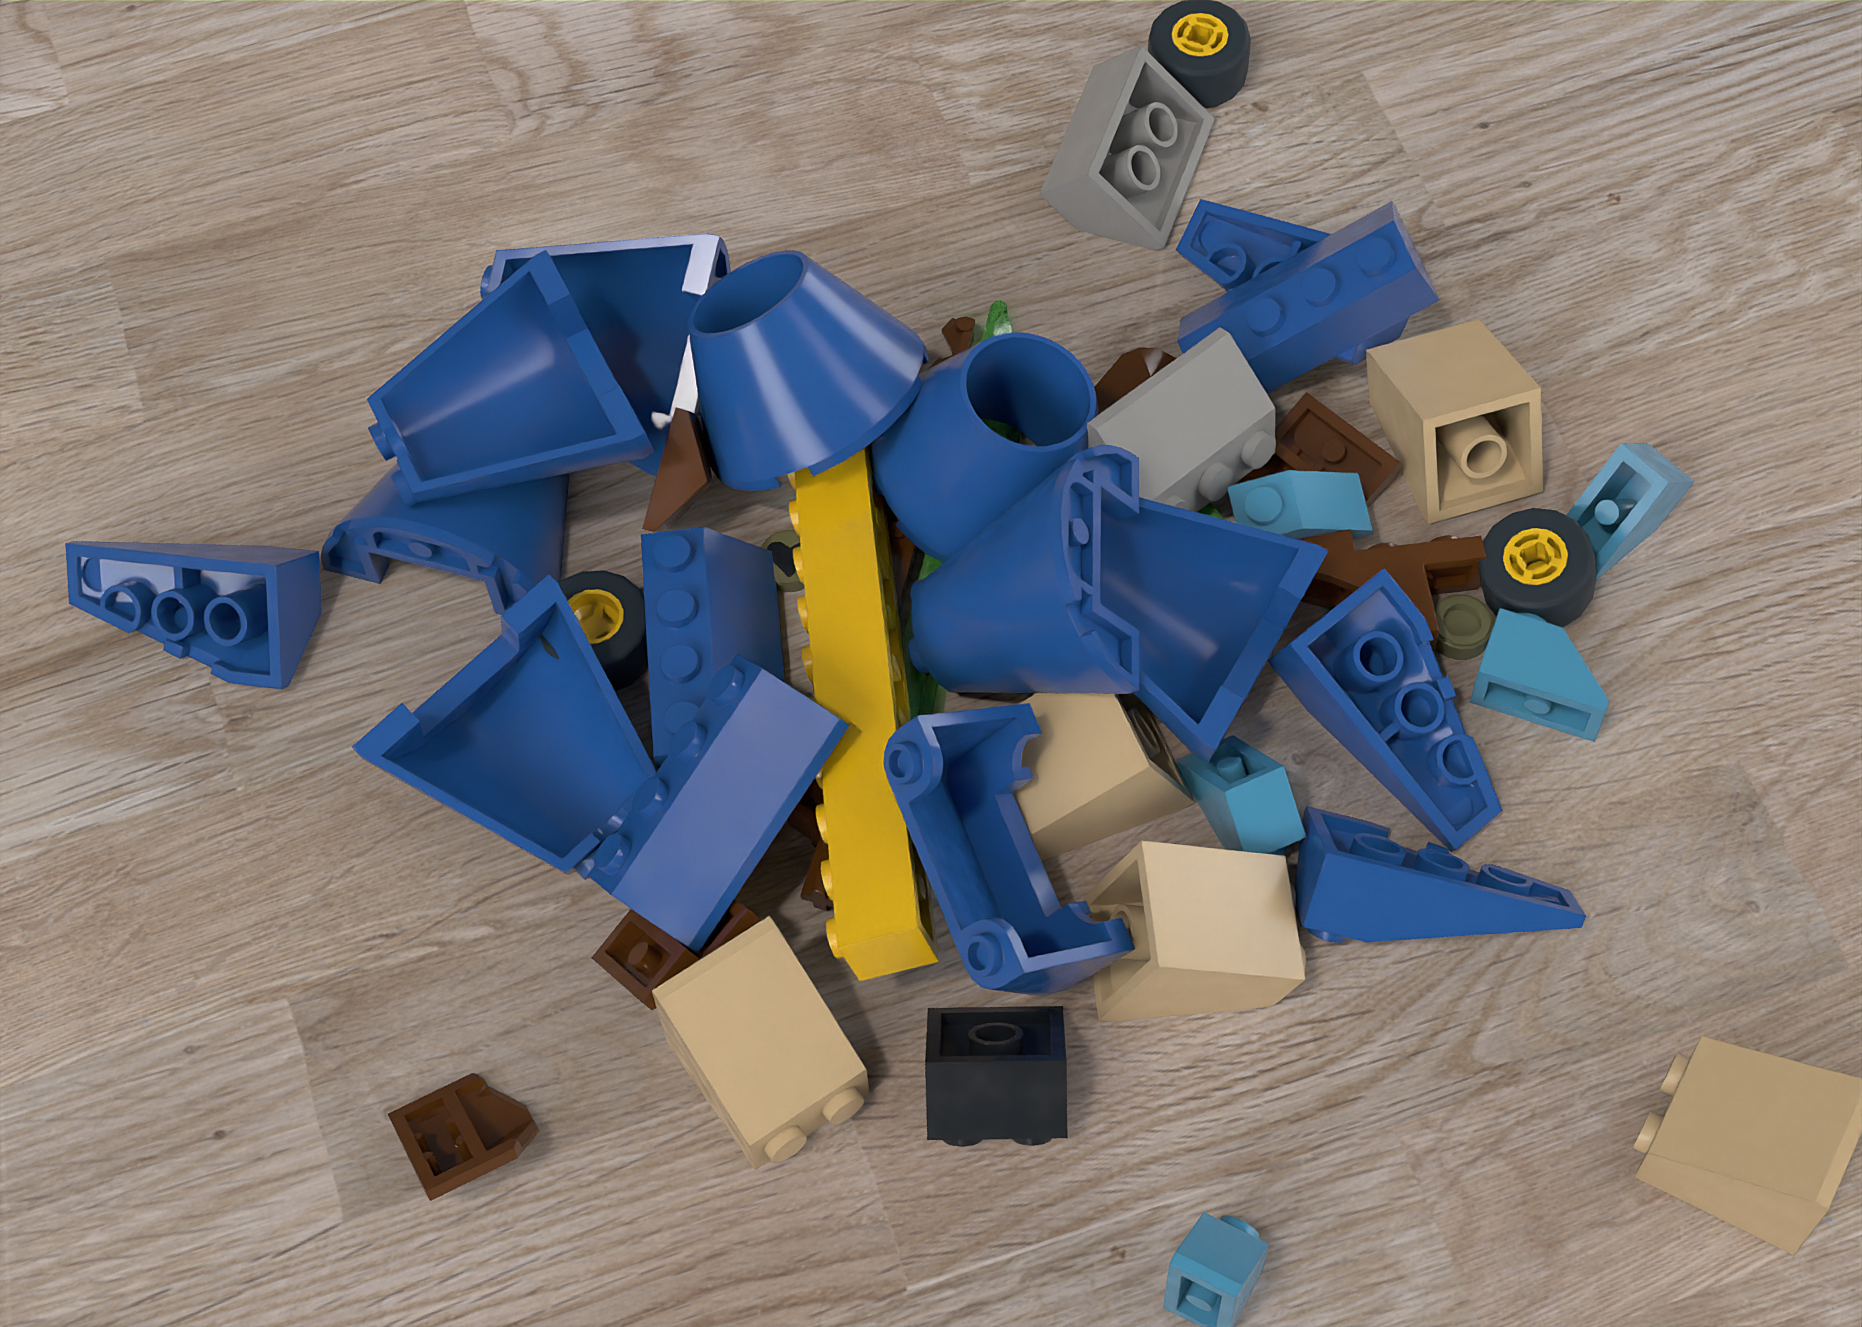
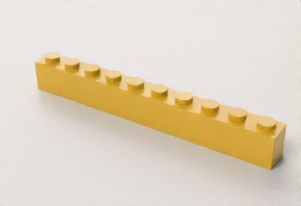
(860, 676)

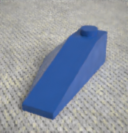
(1240, 245)
(220, 604)
(1384, 698)
(1377, 891)

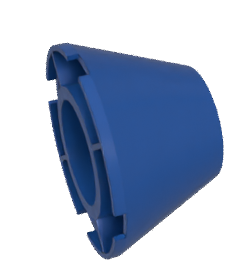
(795, 370)
(952, 472)

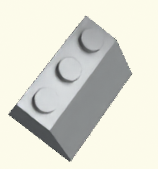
(1128, 152)
(1193, 425)

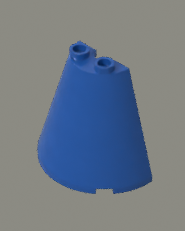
(637, 310)
(506, 397)
(492, 535)
(1025, 592)
(1205, 610)
(524, 739)

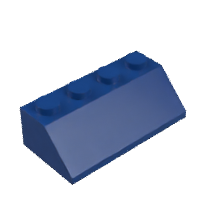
(1320, 299)
(703, 607)
(716, 801)

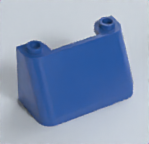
(958, 802)

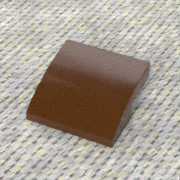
(1321, 441)
(646, 956)

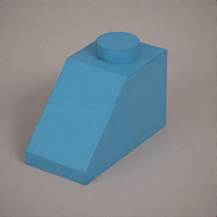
(1628, 501)
(1302, 504)
(1539, 677)
(1244, 798)
(1214, 1271)

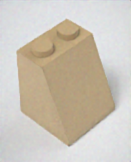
(1458, 419)
(1095, 770)
(1205, 932)
(761, 1044)
(1752, 1139)

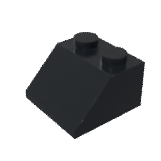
(996, 1074)

